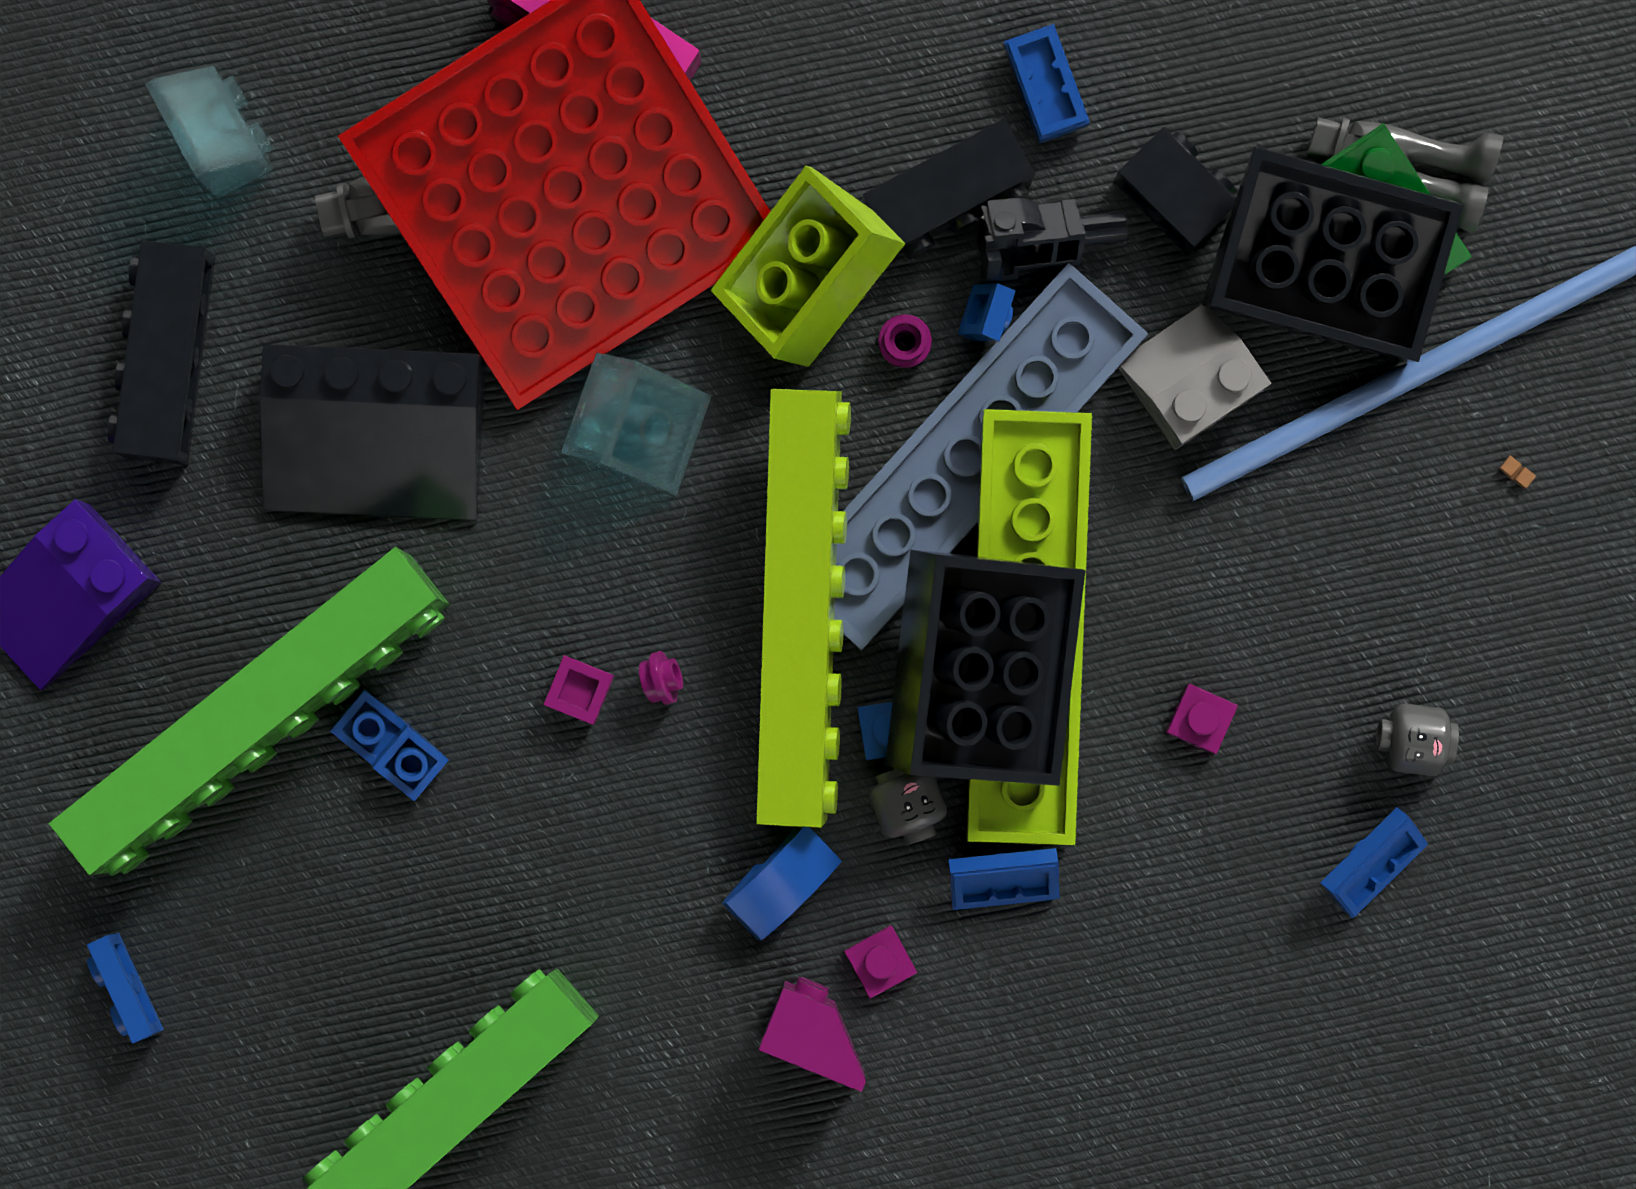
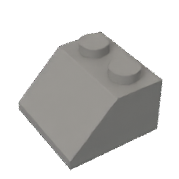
(1193, 375)

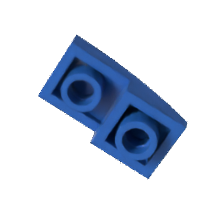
(389, 744)
(782, 883)

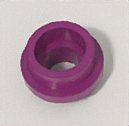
(904, 324)
(660, 678)

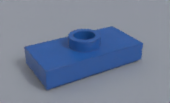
(1046, 83)
(1374, 862)
(1004, 879)

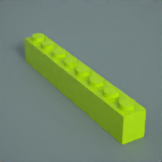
(800, 607)

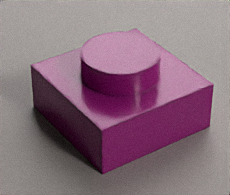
(579, 690)
(1201, 718)
(880, 961)

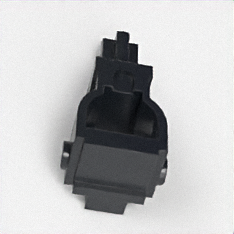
(1039, 235)

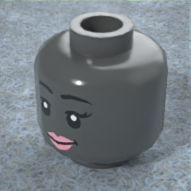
(1418, 739)
(907, 805)

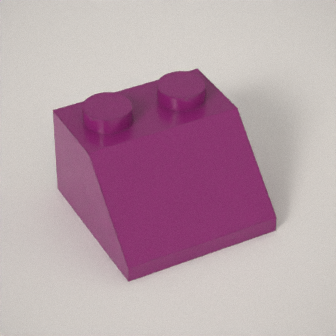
(812, 1034)

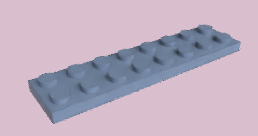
(931, 485)

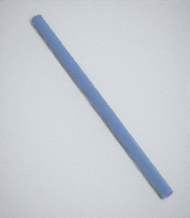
(1410, 375)

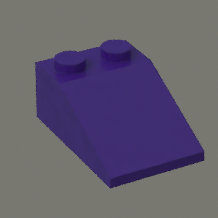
(68, 592)

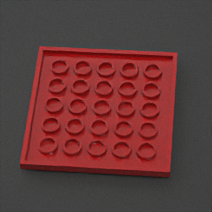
(560, 187)

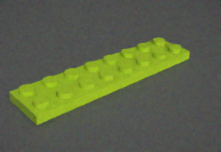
(1037, 514)

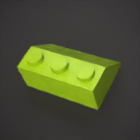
(806, 268)

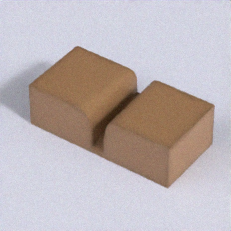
(1516, 472)

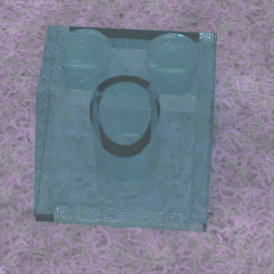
(211, 128)
(636, 423)

